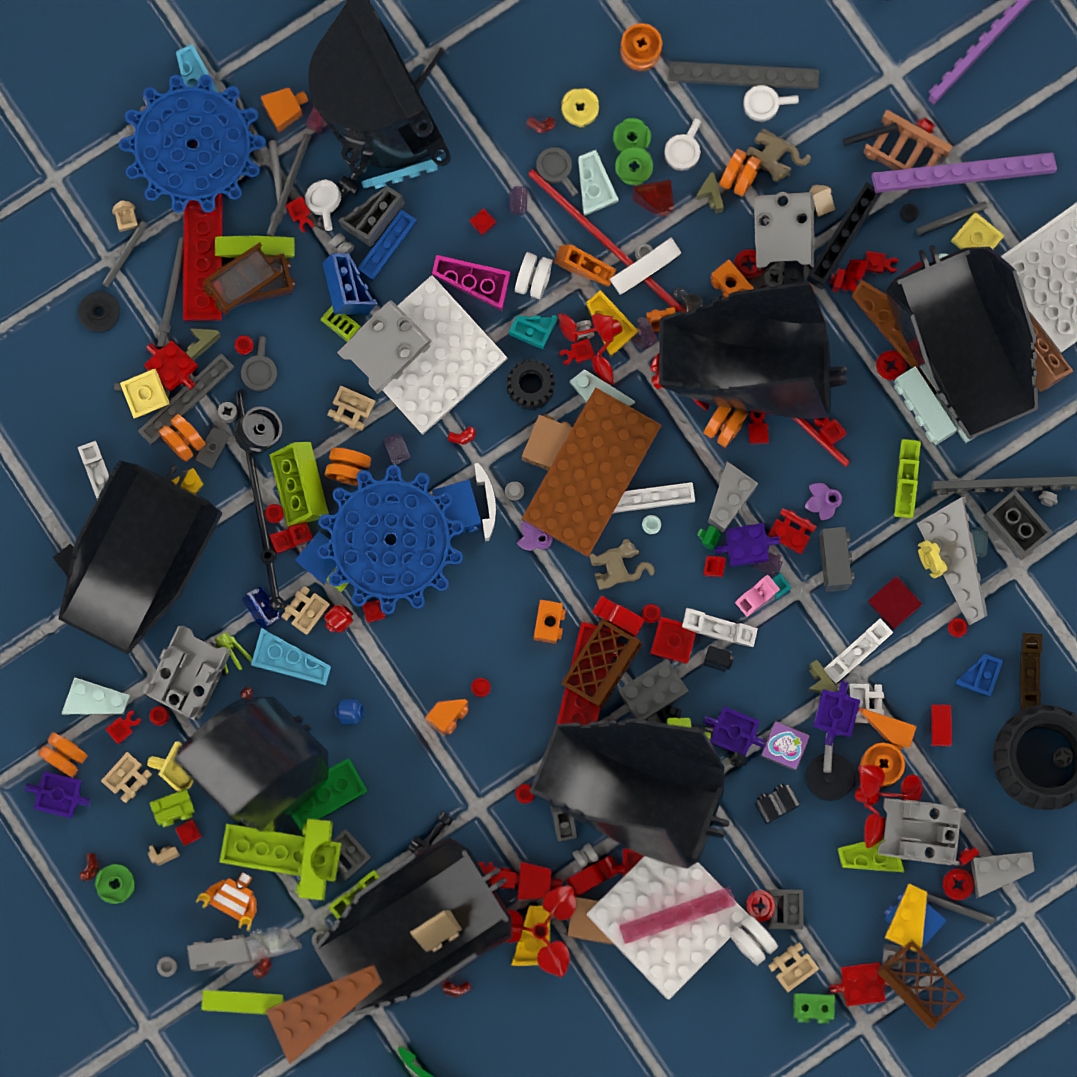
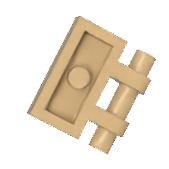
(353, 402)
(311, 612)
(122, 773)
(798, 971)

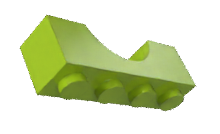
(311, 884)

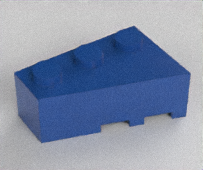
(345, 286)

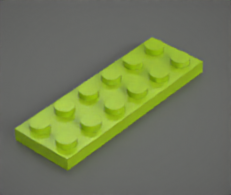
(276, 852)

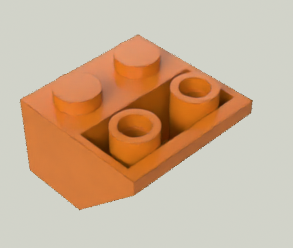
(445, 714)

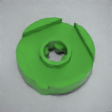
(625, 129)
(625, 171)
(109, 874)

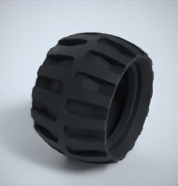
(1006, 763)

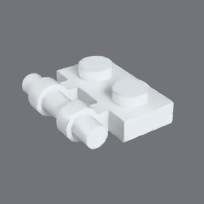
(861, 692)

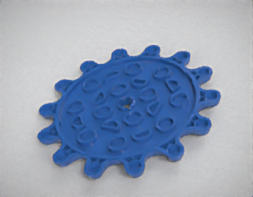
(184, 116)
(420, 535)

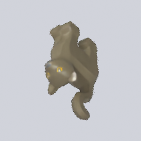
(771, 154)
(615, 566)

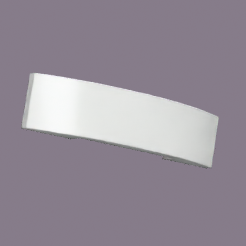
(645, 266)
(94, 466)
(482, 479)
(718, 628)
(858, 651)

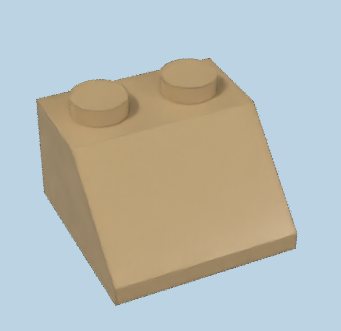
(436, 931)

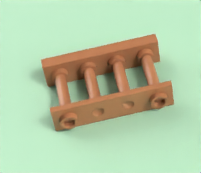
(908, 131)

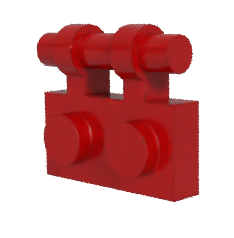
(788, 535)

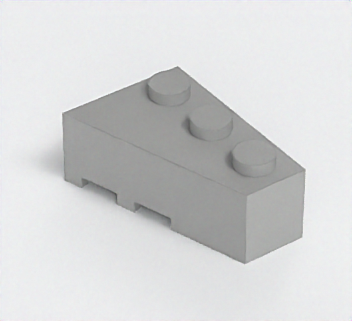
(731, 496)
(1000, 870)
(217, 953)

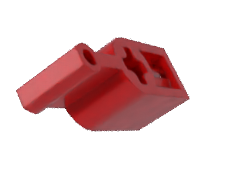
(618, 616)
(592, 876)

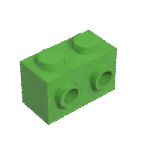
(813, 1007)

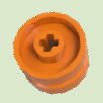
(641, 36)
(741, 173)
(725, 423)
(184, 435)
(346, 465)
(62, 755)
(890, 757)

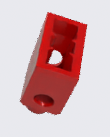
(535, 882)

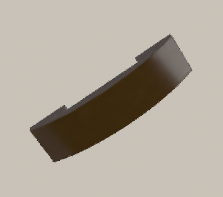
(1030, 670)

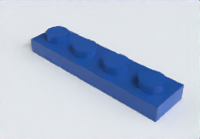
(387, 245)

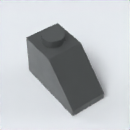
(563, 825)

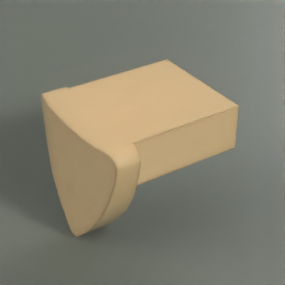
(822, 199)
(125, 215)

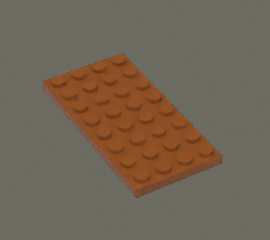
(591, 472)

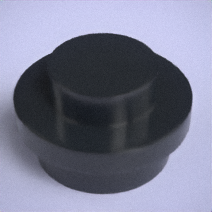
(909, 213)
(738, 760)

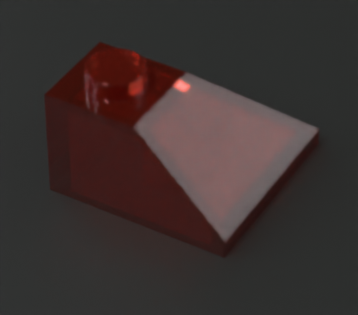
(655, 197)

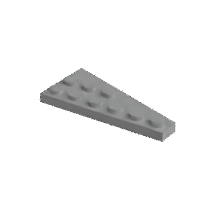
(952, 534)

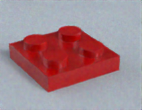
(673, 641)

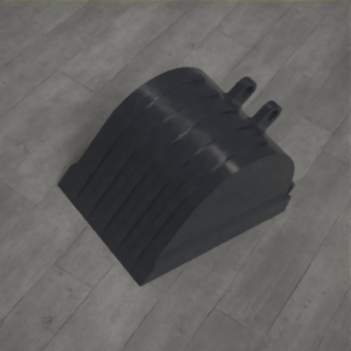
(370, 95)

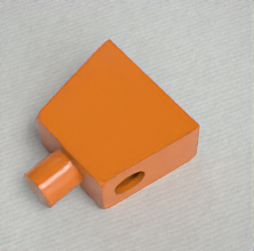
(283, 107)

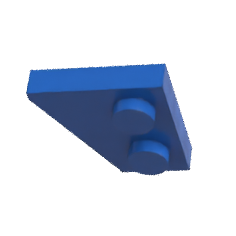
(981, 676)

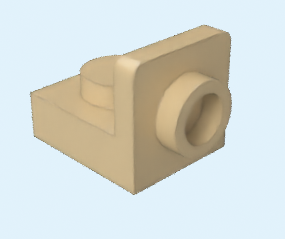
(166, 854)

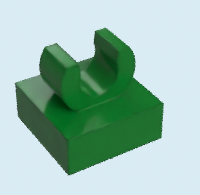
(709, 537)

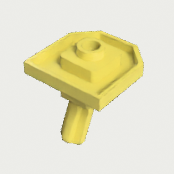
(170, 770)

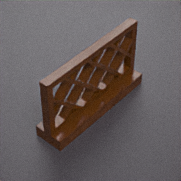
(617, 669)
(908, 996)

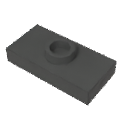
(214, 446)

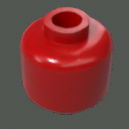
(338, 618)

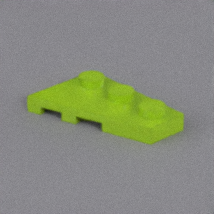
(860, 857)

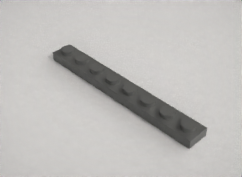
(743, 75)
(1000, 485)

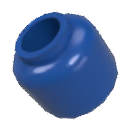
(349, 711)

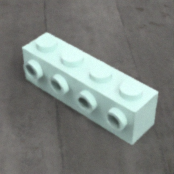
(925, 406)

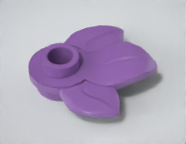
(820, 500)
(532, 538)

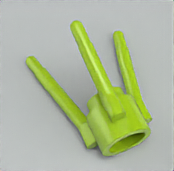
(226, 641)

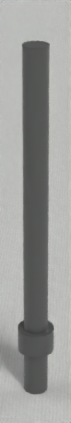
(276, 216)
(164, 327)

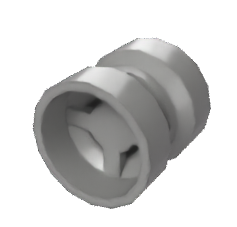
(340, 245)
(580, 857)

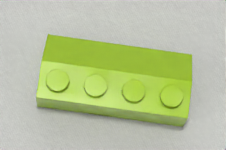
(298, 483)

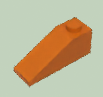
(583, 264)
(892, 730)

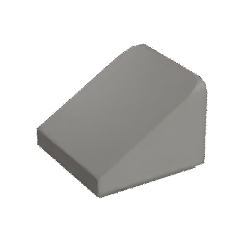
(889, 951)

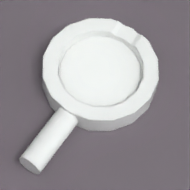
(763, 102)
(683, 150)
(323, 199)

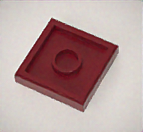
(894, 603)

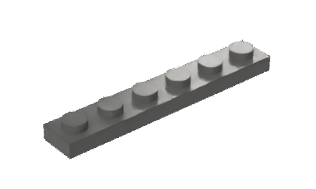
(186, 398)

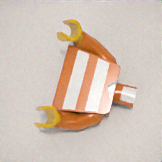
(232, 899)

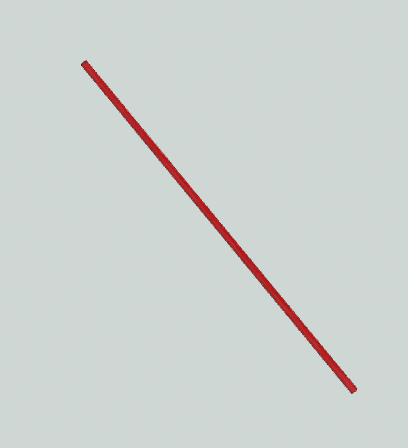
(661, 292)

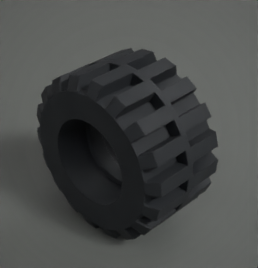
(533, 368)

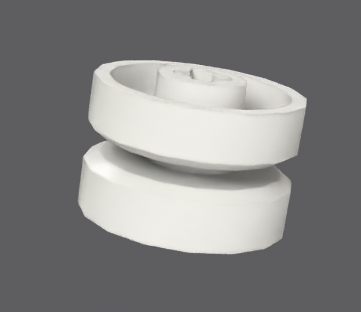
(533, 275)
(751, 943)

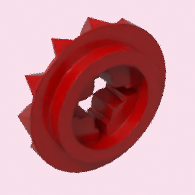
(741, 259)
(888, 357)
(967, 886)
(757, 898)

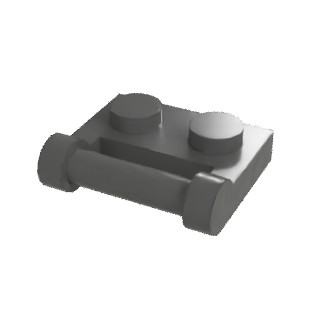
(352, 852)
(791, 909)

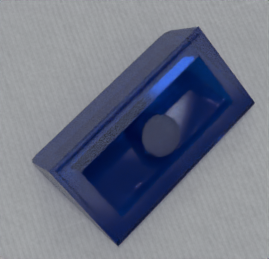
(258, 605)

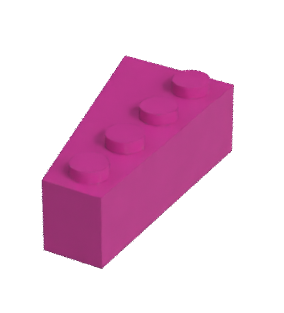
(476, 280)

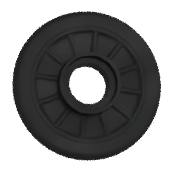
(96, 300)

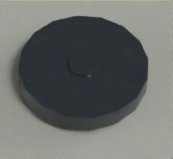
(830, 785)

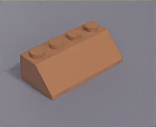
(1050, 363)

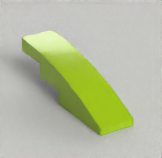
(236, 245)
(907, 478)
(239, 1001)

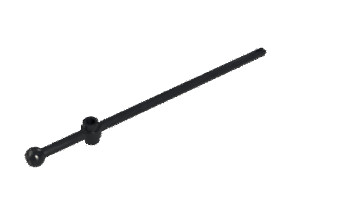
(349, 184)
(276, 601)

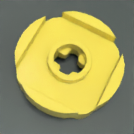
(569, 107)
(930, 558)

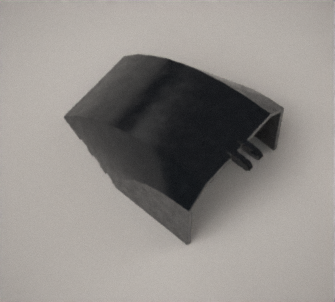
(970, 335)
(753, 353)
(135, 554)
(255, 762)
(637, 784)
(385, 913)

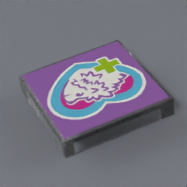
(785, 745)

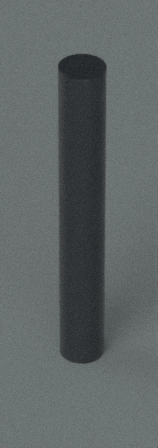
(870, 134)

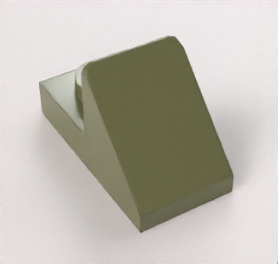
(711, 189)
(205, 339)
(825, 682)

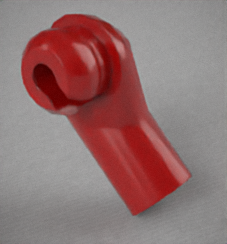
(463, 438)

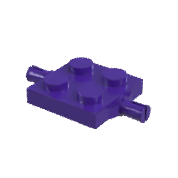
(747, 544)
(836, 713)
(734, 731)
(57, 795)

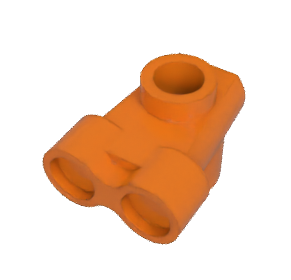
(655, 315)

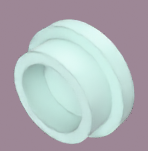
(651, 524)

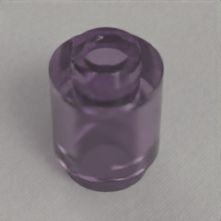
(518, 200)

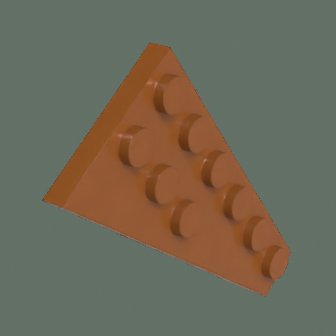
(878, 310)
(312, 1014)

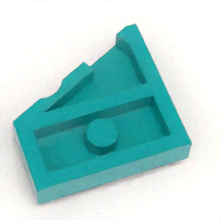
(533, 329)

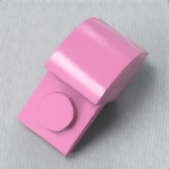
(757, 596)

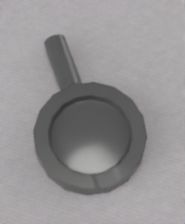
(555, 167)
(259, 371)

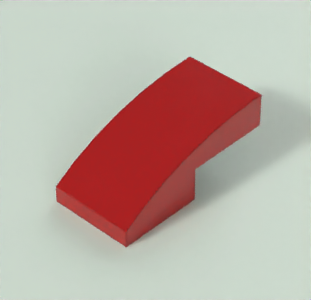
(290, 538)
(941, 725)

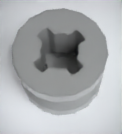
(581, 326)
(227, 416)

